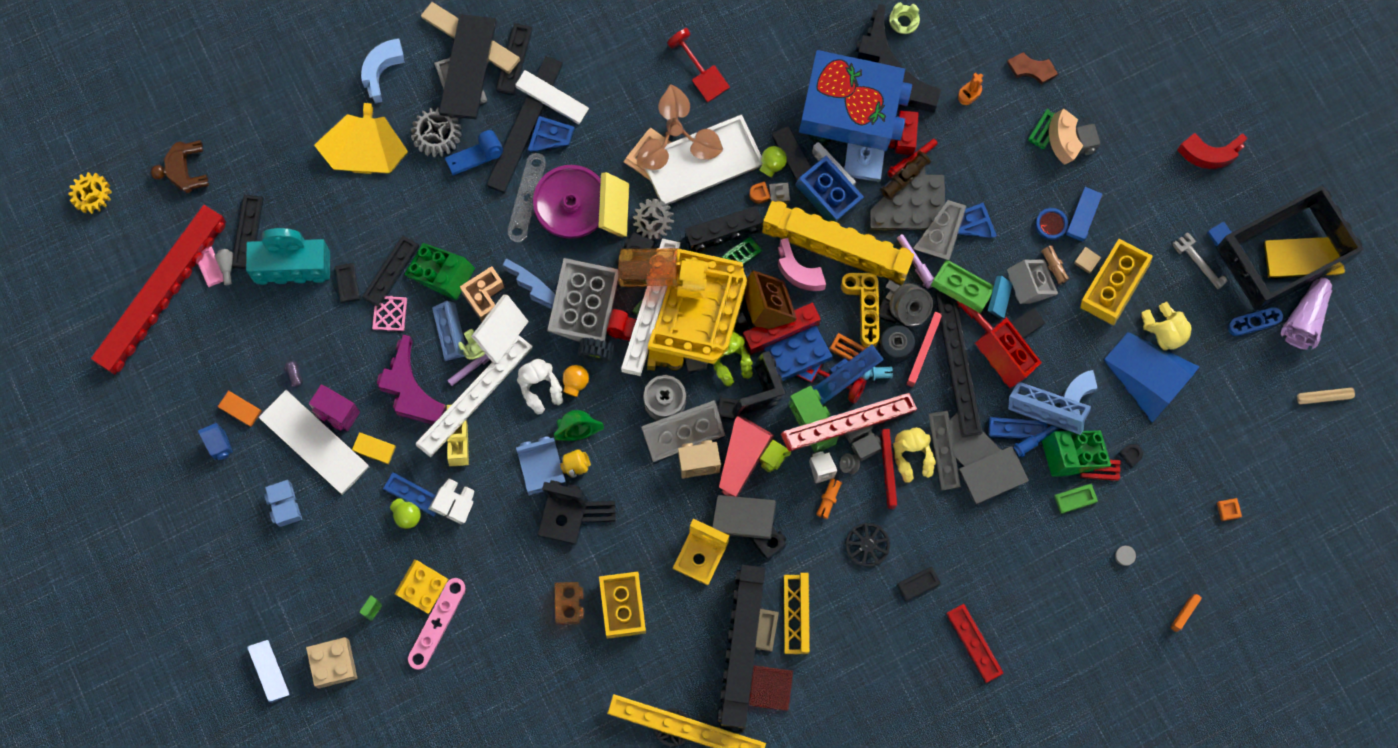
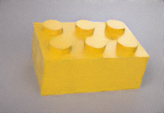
(622, 605)

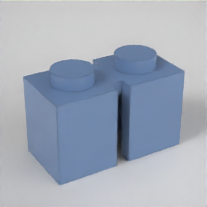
(283, 504)

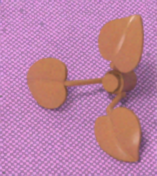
(671, 106)

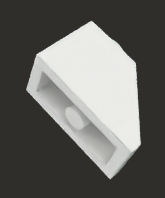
(822, 467)

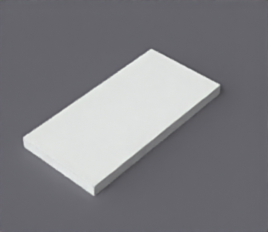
(689, 175)

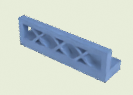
(1046, 410)

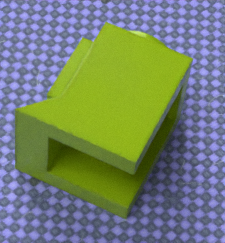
(773, 456)

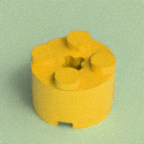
(692, 278)

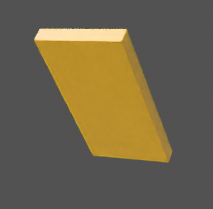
(1299, 257)

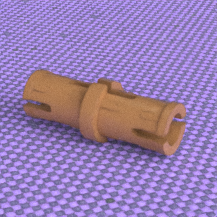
(1055, 265)

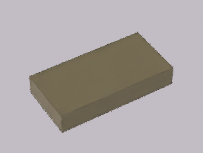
(766, 630)

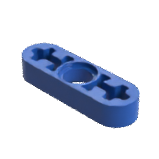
(1261, 315)

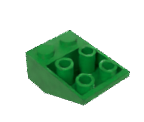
(440, 270)
(1075, 453)

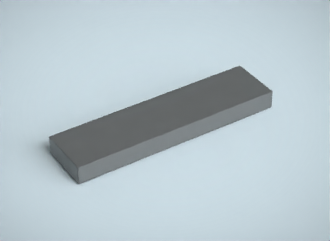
(944, 450)

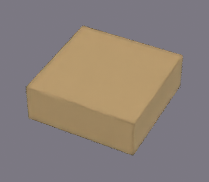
(1087, 260)

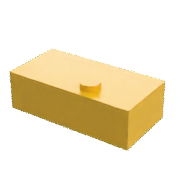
(1116, 281)

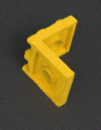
(703, 541)

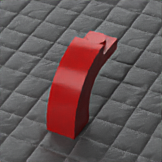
(1209, 157)

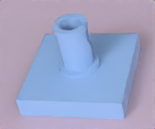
(864, 162)

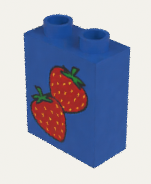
(854, 101)

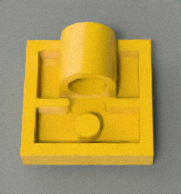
(421, 586)

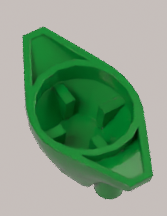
(576, 426)

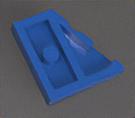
(550, 135)

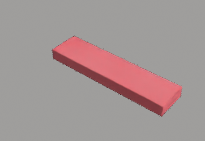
(924, 349)

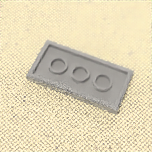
(686, 427)

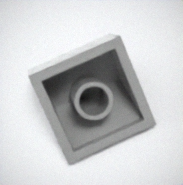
(1031, 281)

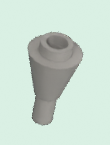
(224, 260)

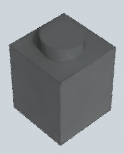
(1089, 138)

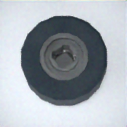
(894, 350)

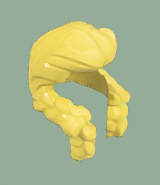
(1169, 333)
(913, 441)

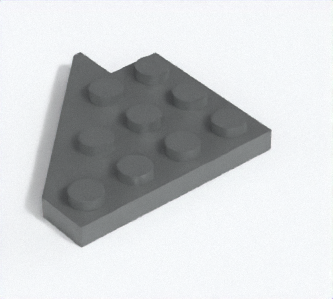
(912, 207)

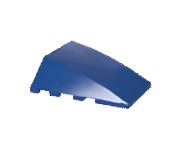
(1149, 373)

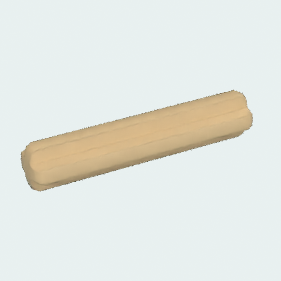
(1324, 396)

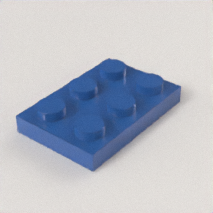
(799, 353)

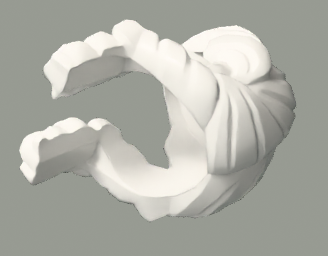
(533, 373)

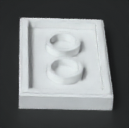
(499, 328)

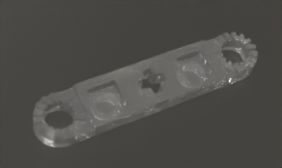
(523, 209)

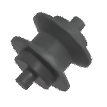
(849, 463)

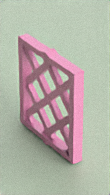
(395, 320)

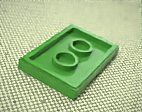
(963, 286)

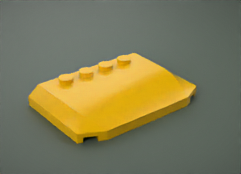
(701, 326)

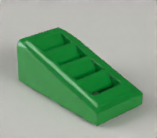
(732, 253)

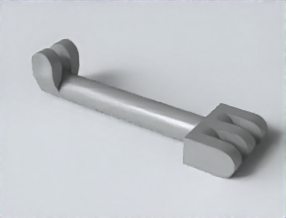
(1187, 246)

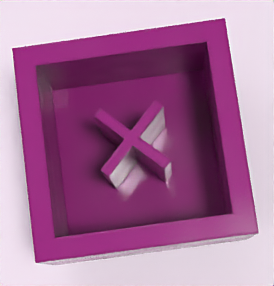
(334, 408)

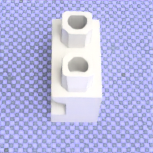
(445, 498)

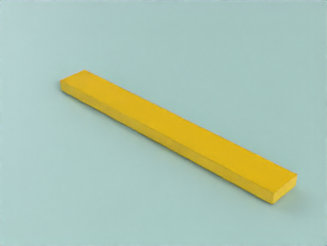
(678, 725)

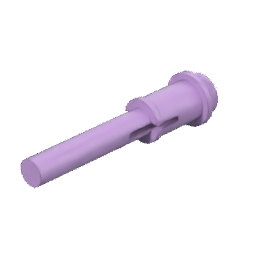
(921, 269)
(467, 369)

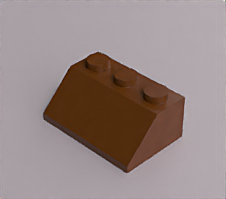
(768, 301)

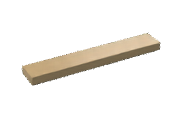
(448, 24)

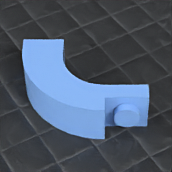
(376, 62)

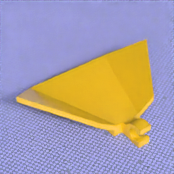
(362, 144)

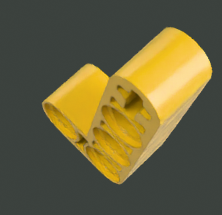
(865, 310)

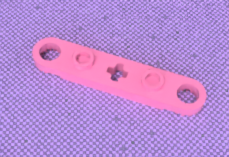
(430, 637)

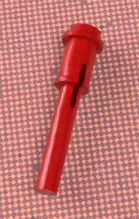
(926, 148)
(976, 315)

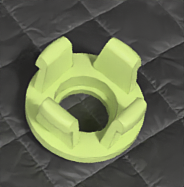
(904, 10)
(472, 349)

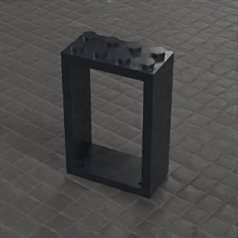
(1329, 218)

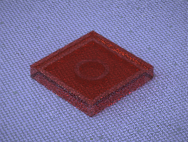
(771, 688)

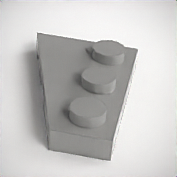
(942, 233)

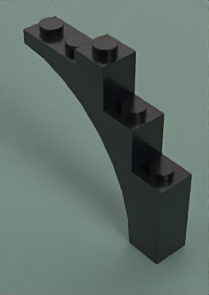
(876, 49)

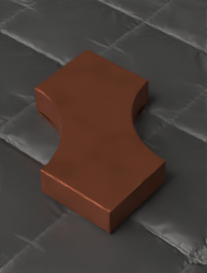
(1024, 66)

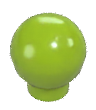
(773, 160)
(405, 513)

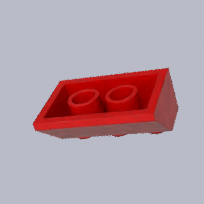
(1008, 353)

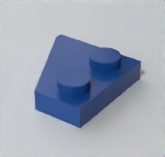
(977, 222)

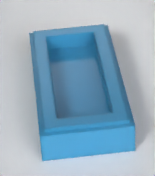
(1000, 297)

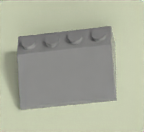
(583, 300)

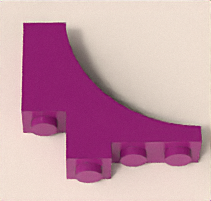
(400, 381)

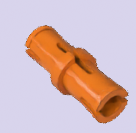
(829, 498)

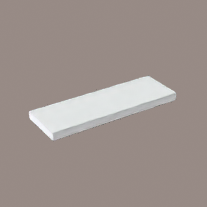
(314, 442)

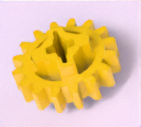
(90, 193)

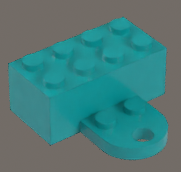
(287, 257)

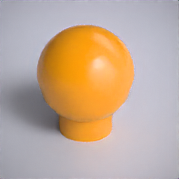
(575, 379)

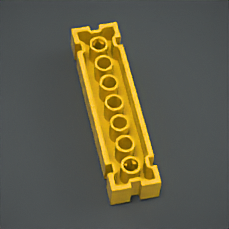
(837, 242)

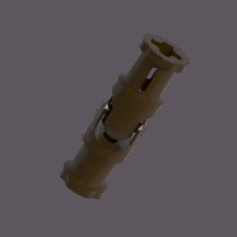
(905, 175)

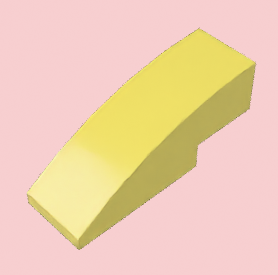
(458, 446)

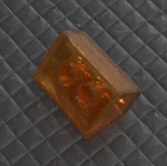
(648, 267)

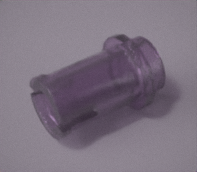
(293, 373)

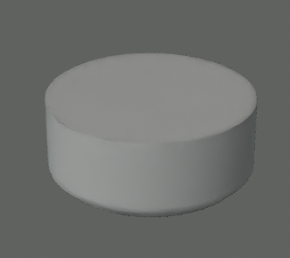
(1125, 555)

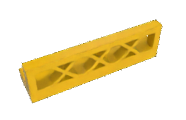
(804, 613)

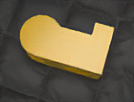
(666, 360)

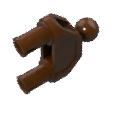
(177, 169)

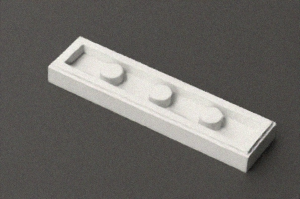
(551, 97)

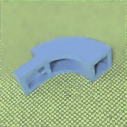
(1080, 386)

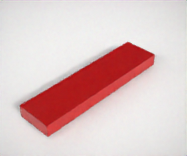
(888, 469)
(974, 643)

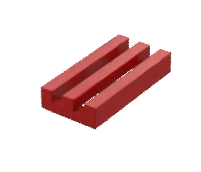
(1103, 476)

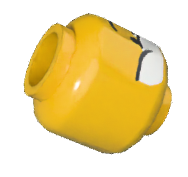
(575, 463)

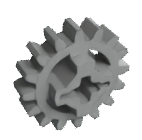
(654, 211)

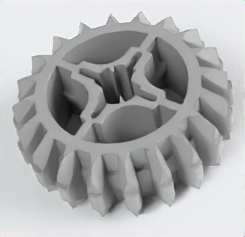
(443, 145)

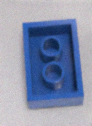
(829, 190)

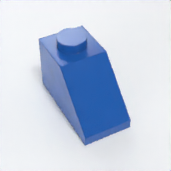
(216, 441)

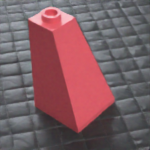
(743, 454)

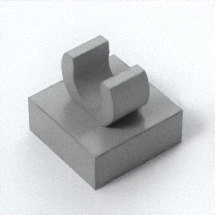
(779, 192)
(892, 286)

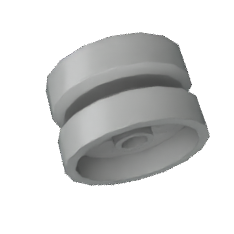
(663, 387)

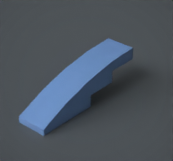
(539, 291)

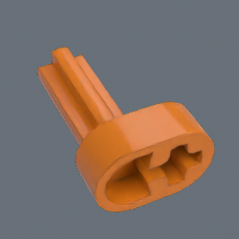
(973, 87)

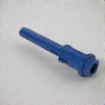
(1032, 442)

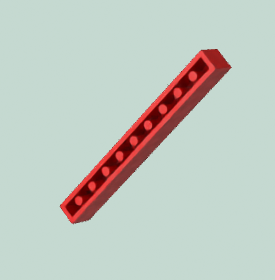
(158, 290)

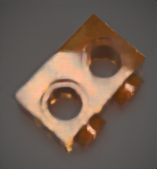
(563, 603)

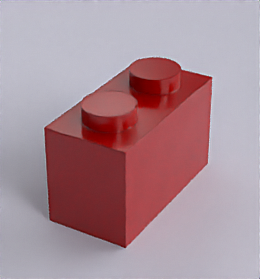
(909, 136)

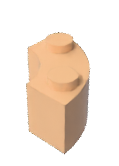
(1063, 136)

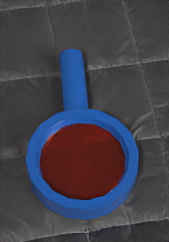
(1052, 224)

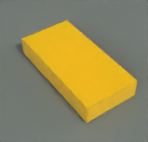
(373, 448)

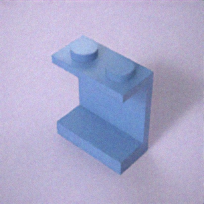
(540, 464)

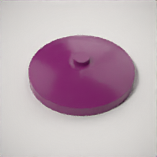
(568, 201)

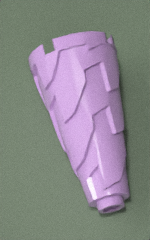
(1306, 321)

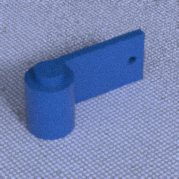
(487, 150)

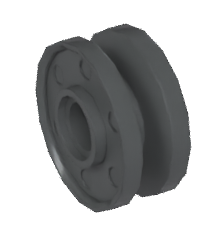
(919, 310)

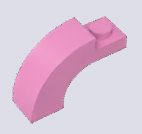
(801, 277)

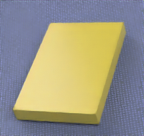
(613, 205)

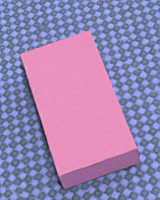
(210, 268)

